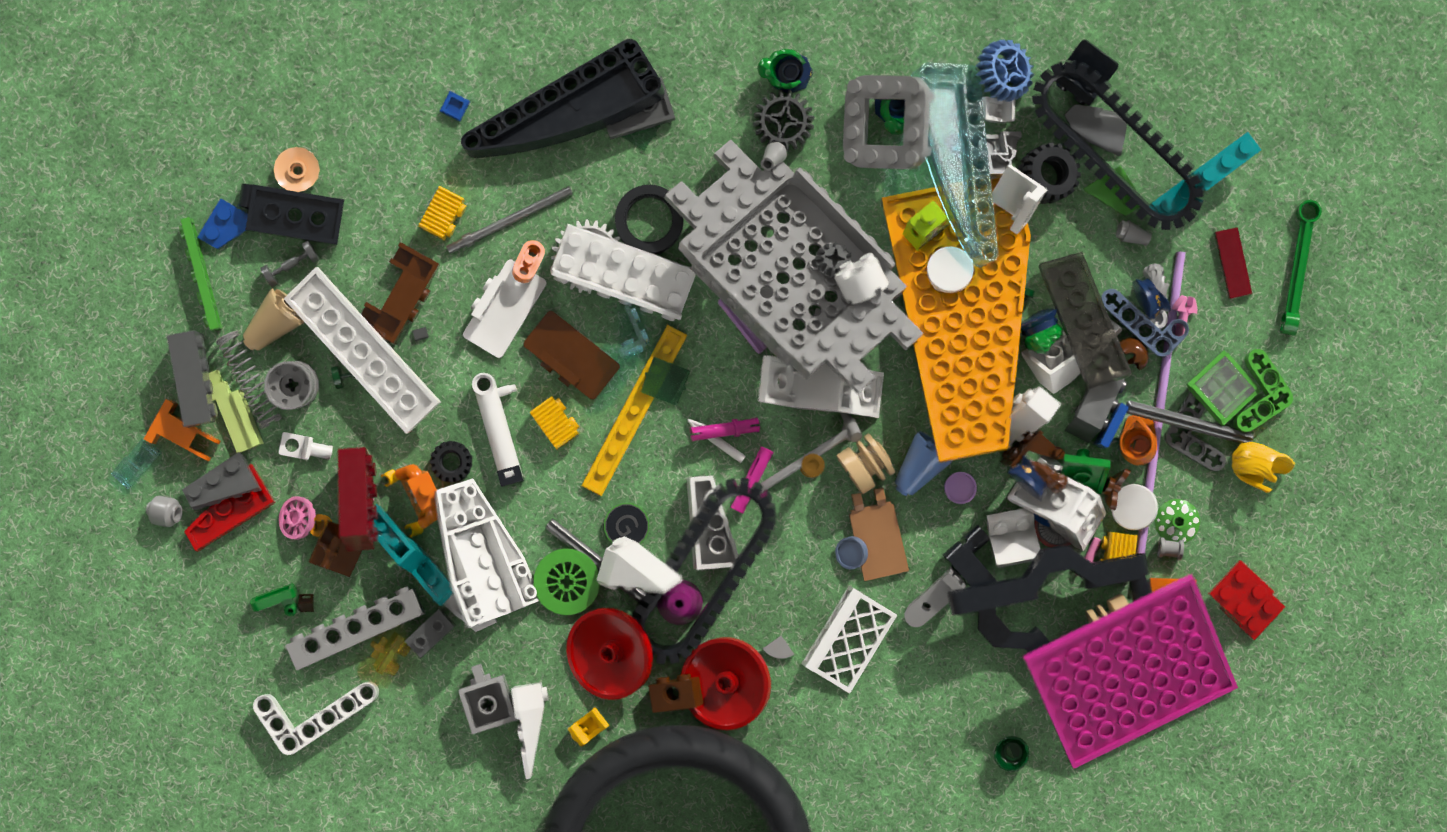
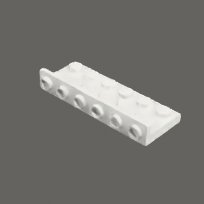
(622, 272)

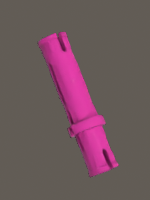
(725, 429)
(754, 474)

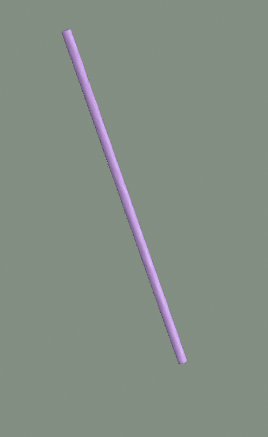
(1162, 387)

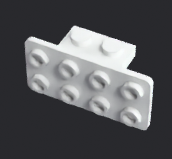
(502, 310)

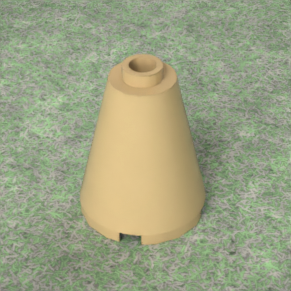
(271, 321)

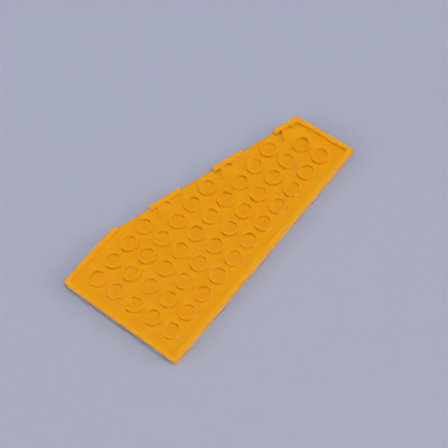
(968, 335)

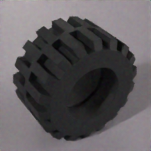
(1063, 164)

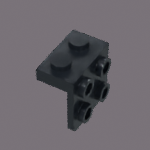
(1097, 60)

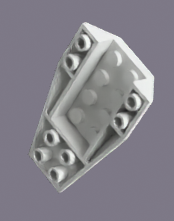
(480, 556)

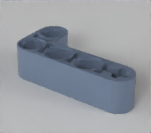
(1139, 320)

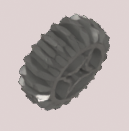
(788, 101)

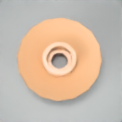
(293, 158)

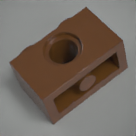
(664, 700)

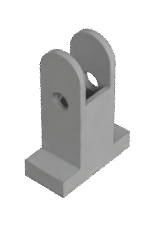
(936, 595)

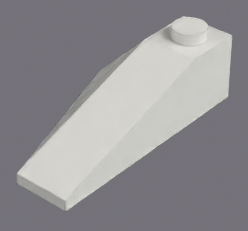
(1058, 365)
(633, 566)
(529, 709)

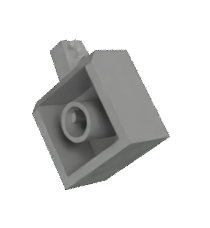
(475, 695)

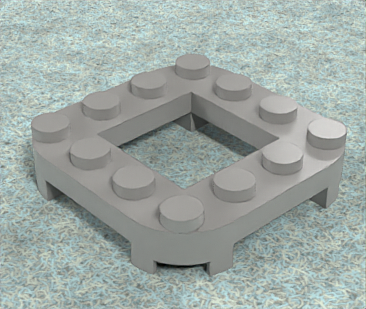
(916, 122)

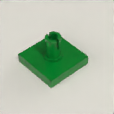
(1086, 470)

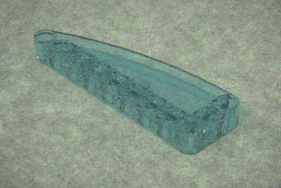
(954, 156)

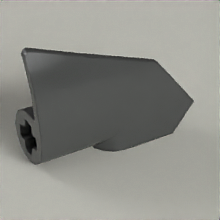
(1098, 127)

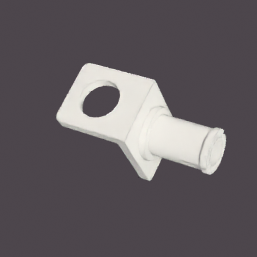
(305, 448)

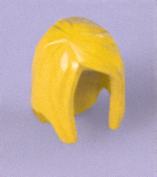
(1256, 461)

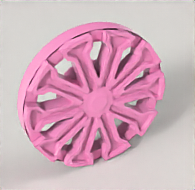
(296, 518)

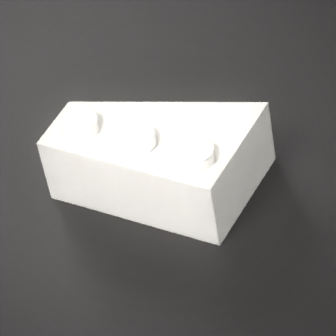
(1030, 413)

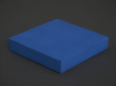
(1104, 438)

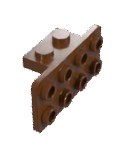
(571, 355)

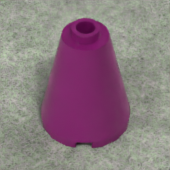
(692, 601)

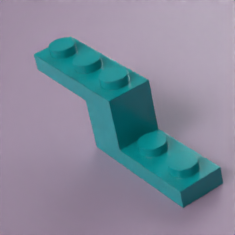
(1211, 173)
(412, 558)

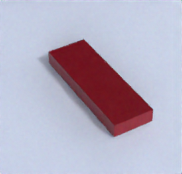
(1233, 263)

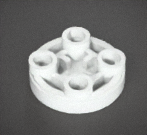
(950, 270)
(1135, 507)

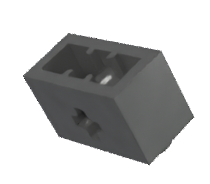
(430, 633)

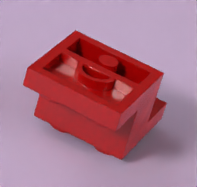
(1246, 599)

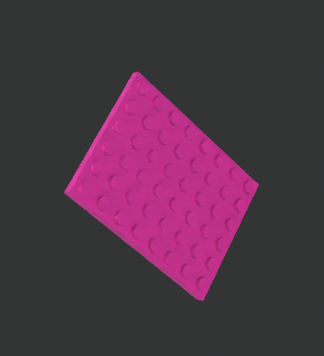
(1131, 671)

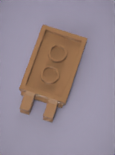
(881, 533)

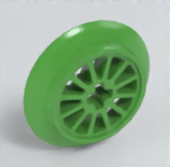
(548, 599)

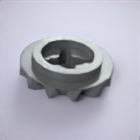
(825, 264)

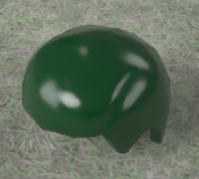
(1019, 751)

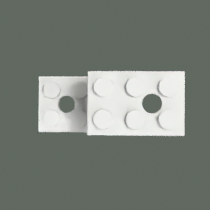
(819, 392)

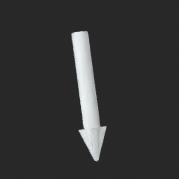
(723, 445)

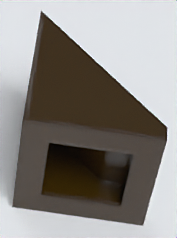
(306, 604)

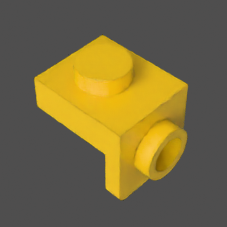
(587, 727)

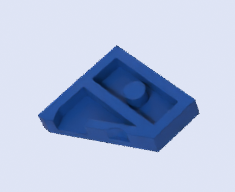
(223, 225)

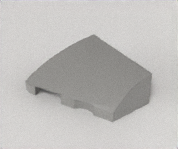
(1001, 151)

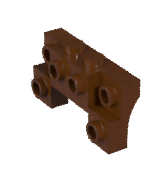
(406, 295)

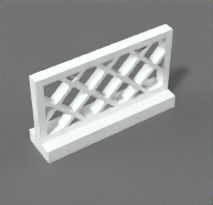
(831, 631)

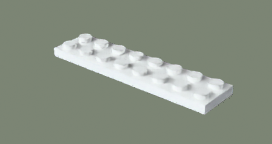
(362, 350)

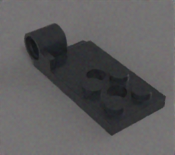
(270, 211)

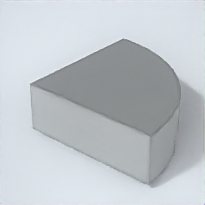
(778, 648)

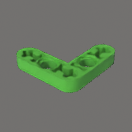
(1271, 392)

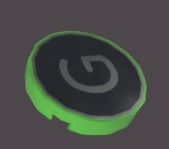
(626, 521)

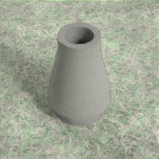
(774, 154)
(1131, 233)

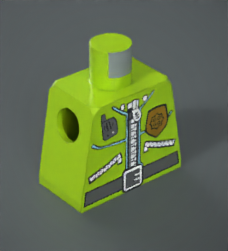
(927, 224)

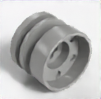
(277, 385)

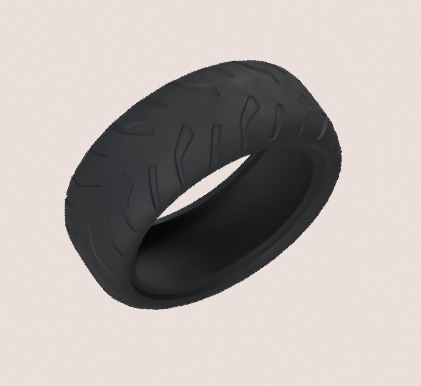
(684, 748)

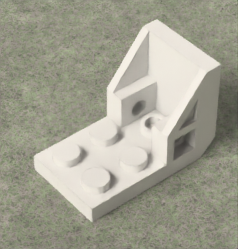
(1071, 513)

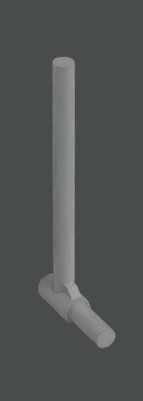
(849, 431)

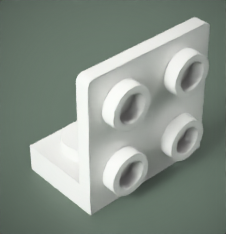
(1018, 196)
(1013, 537)

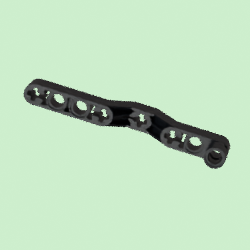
(1050, 560)
(975, 573)

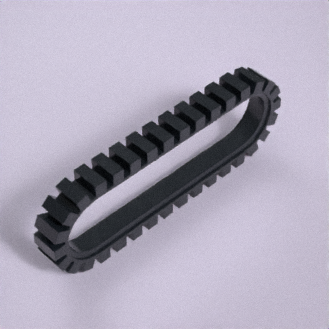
(1094, 158)
(731, 579)

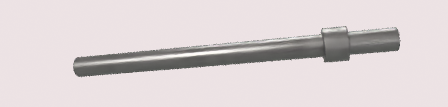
(469, 239)

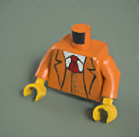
(420, 493)

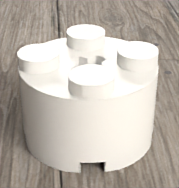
(861, 279)

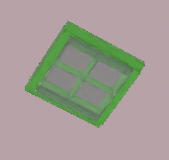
(1223, 388)

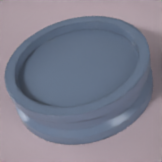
(851, 552)

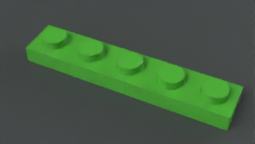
(200, 274)

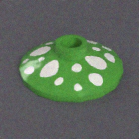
(1166, 518)

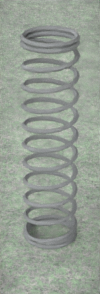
(221, 341)

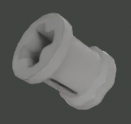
(1170, 548)

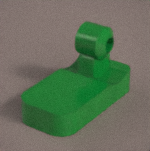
(283, 594)

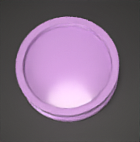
(960, 487)

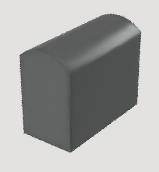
(420, 334)

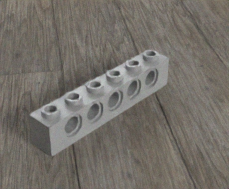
(303, 657)

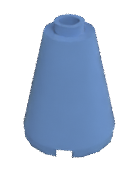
(919, 465)

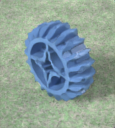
(998, 72)

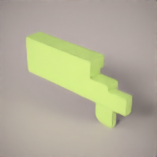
(235, 414)

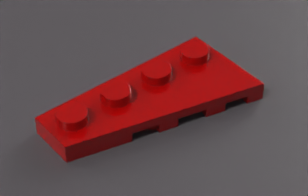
(228, 515)

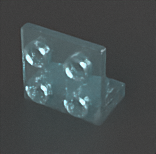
(630, 347)

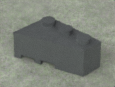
(1093, 410)

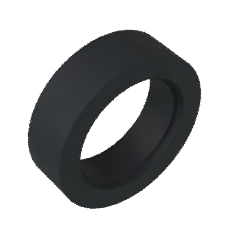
(628, 200)

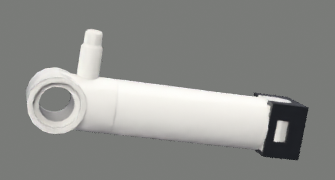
(497, 429)

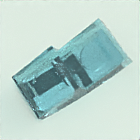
(136, 463)

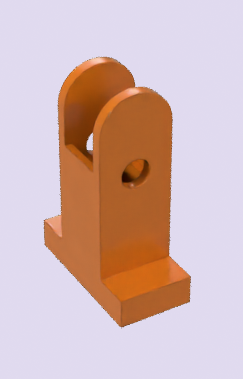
(172, 428)

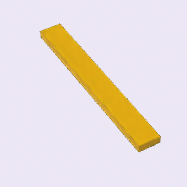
(630, 417)

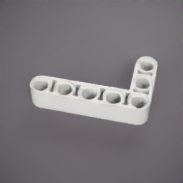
(316, 721)

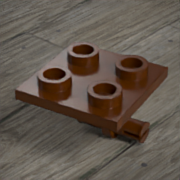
(1032, 442)
(331, 553)

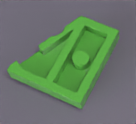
(1105, 195)

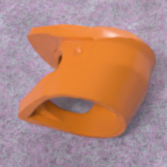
(1146, 440)

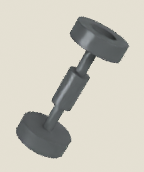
(287, 265)

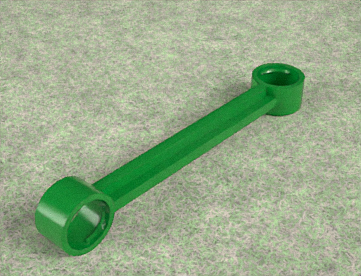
(1291, 314)

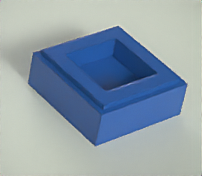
(454, 106)

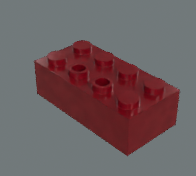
(356, 499)

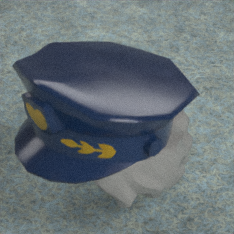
(1152, 291)

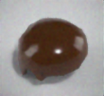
(1140, 352)

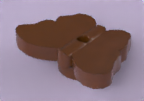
(1112, 487)

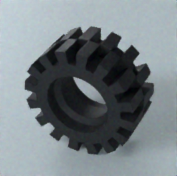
(437, 461)

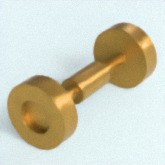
(812, 465)

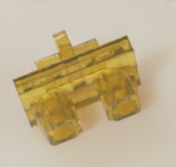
(386, 652)

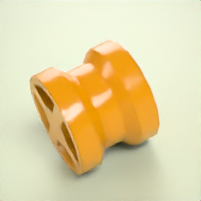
(319, 524)

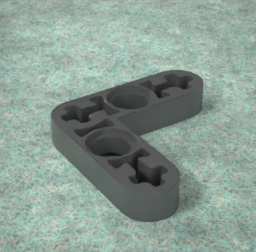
(1187, 439)

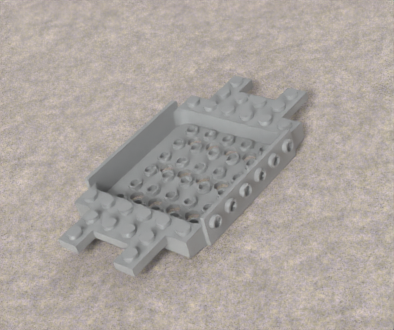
(735, 213)

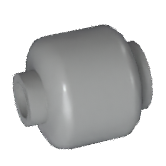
(164, 511)

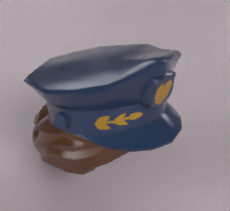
(1037, 478)

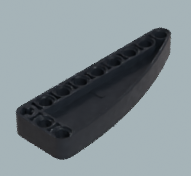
(589, 107)

